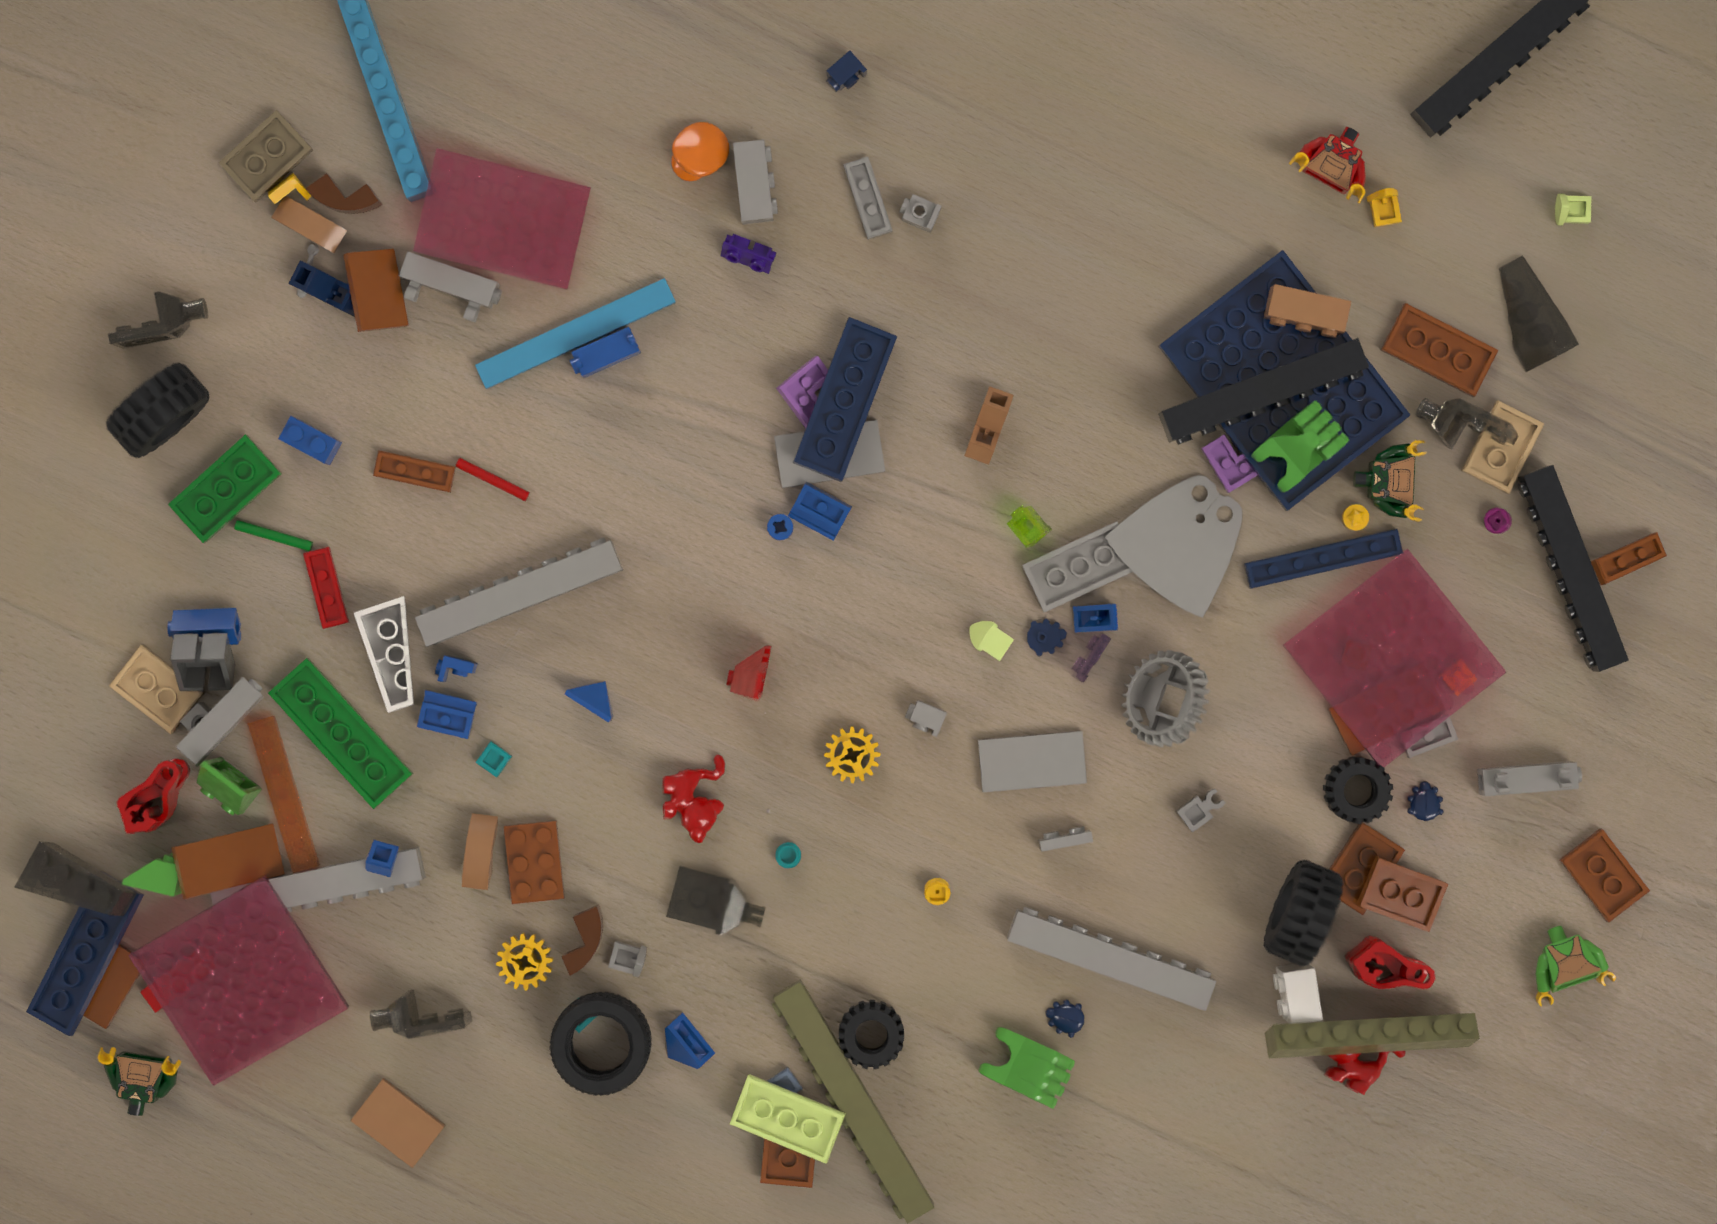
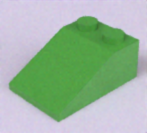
(227, 785)

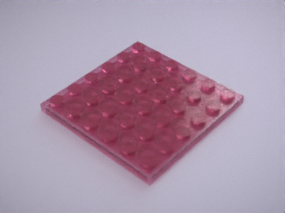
(1394, 658)
(239, 980)

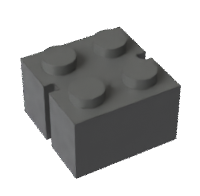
(194, 654)

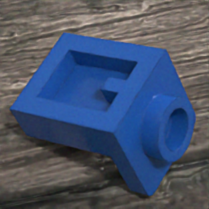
(460, 667)

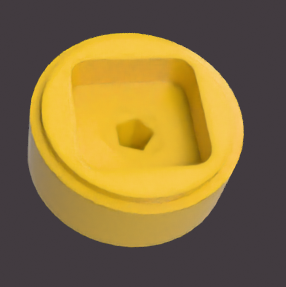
(1355, 517)
(937, 891)

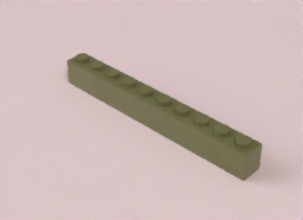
(852, 1098)

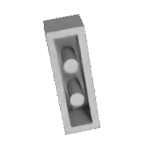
(754, 181)

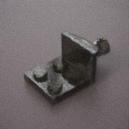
(174, 320)
(1454, 415)
(711, 901)
(405, 1021)

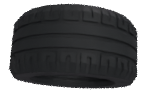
(592, 1080)

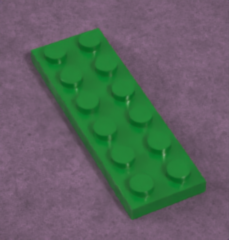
(340, 733)

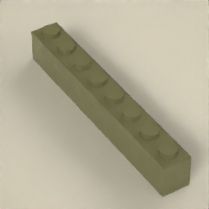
(1371, 1035)

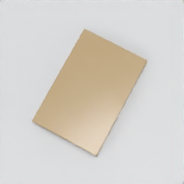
(1498, 463)
(154, 690)

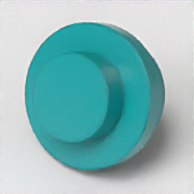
(788, 855)

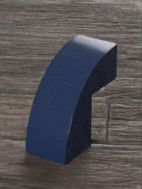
(322, 287)

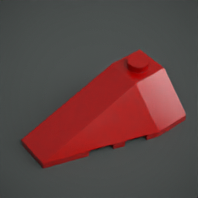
(750, 674)

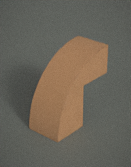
(309, 224)
(989, 425)
(479, 851)

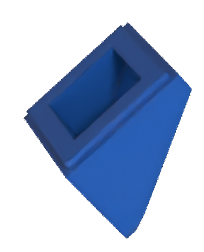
(381, 858)

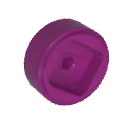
(1497, 520)

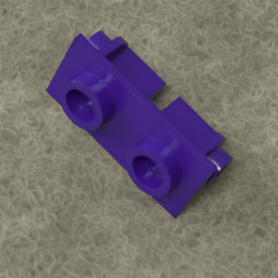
(758, 259)

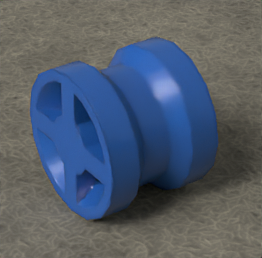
(783, 528)

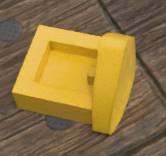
(286, 186)
(1385, 207)

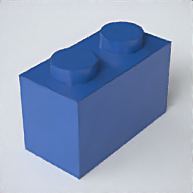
(310, 440)

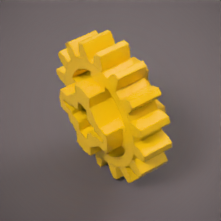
(856, 765)
(513, 958)

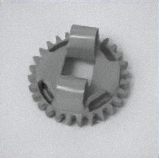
(1148, 693)

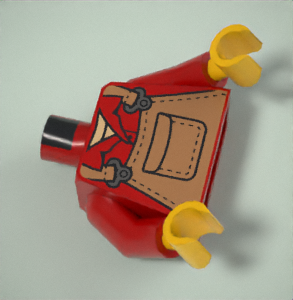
(1335, 163)

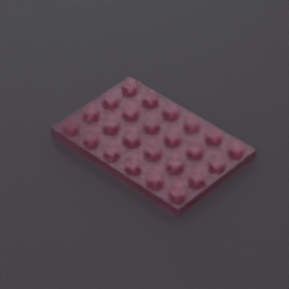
(501, 219)

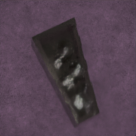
(69, 879)

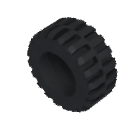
(157, 410)
(1303, 913)

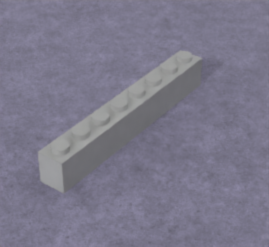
(518, 593)
(340, 880)
(1111, 959)

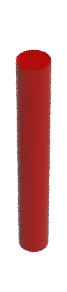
(492, 479)

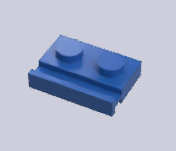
(819, 511)
(447, 714)

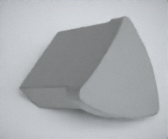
(628, 958)

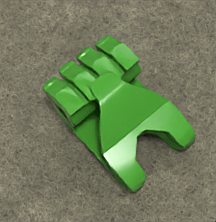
(1303, 444)
(1031, 1069)

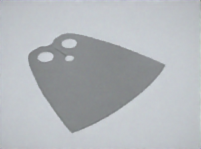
(1175, 551)

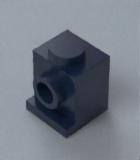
(845, 72)

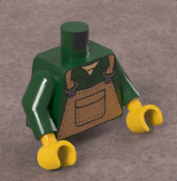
(1392, 480)
(139, 1077)

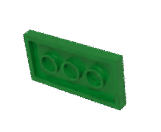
(225, 489)

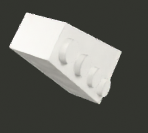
(387, 645)

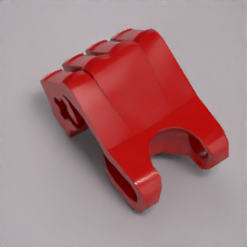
(157, 784)
(1402, 967)

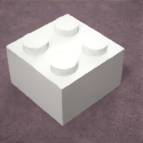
(1298, 993)

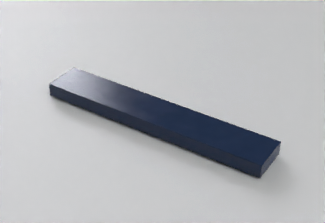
(1323, 558)

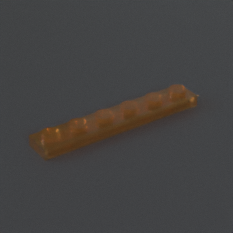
(283, 794)

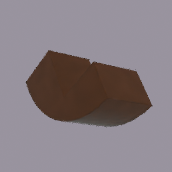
(330, 195)
(591, 929)

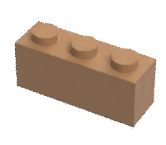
(1307, 310)

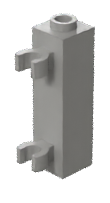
(451, 281)
(220, 721)
(1529, 778)

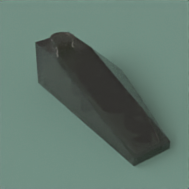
(1534, 319)

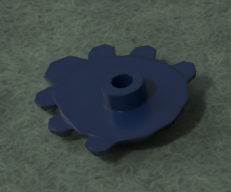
(1045, 637)
(1424, 802)
(1066, 1017)

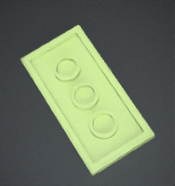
(787, 1118)

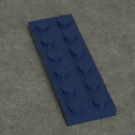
(845, 399)
(79, 966)

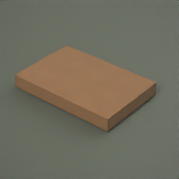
(398, 1123)

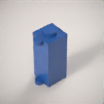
(604, 353)
(206, 622)

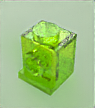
(1018, 525)

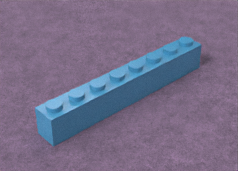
(386, 97)

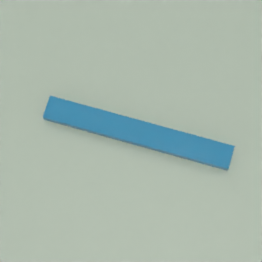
(575, 333)

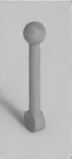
(312, 250)

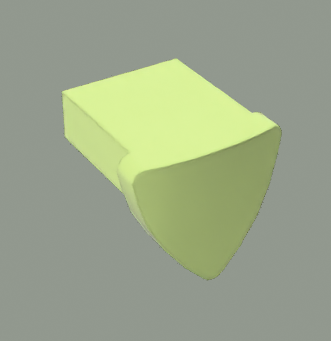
(1573, 209)
(989, 638)

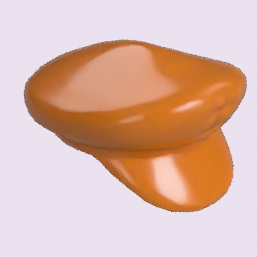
(699, 151)

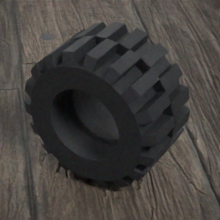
(1379, 796)
(865, 1056)

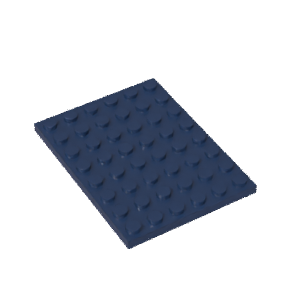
(1236, 343)

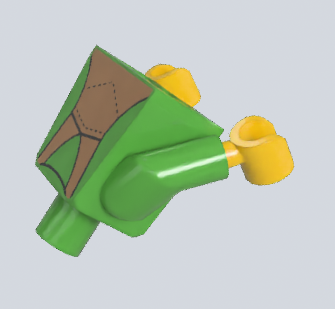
(1568, 964)

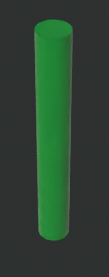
(273, 535)

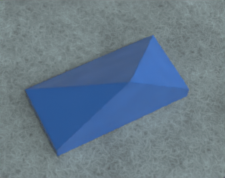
(1095, 618)
(594, 698)
(686, 1043)

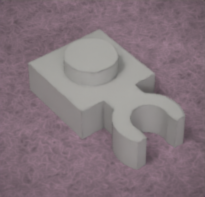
(1196, 812)

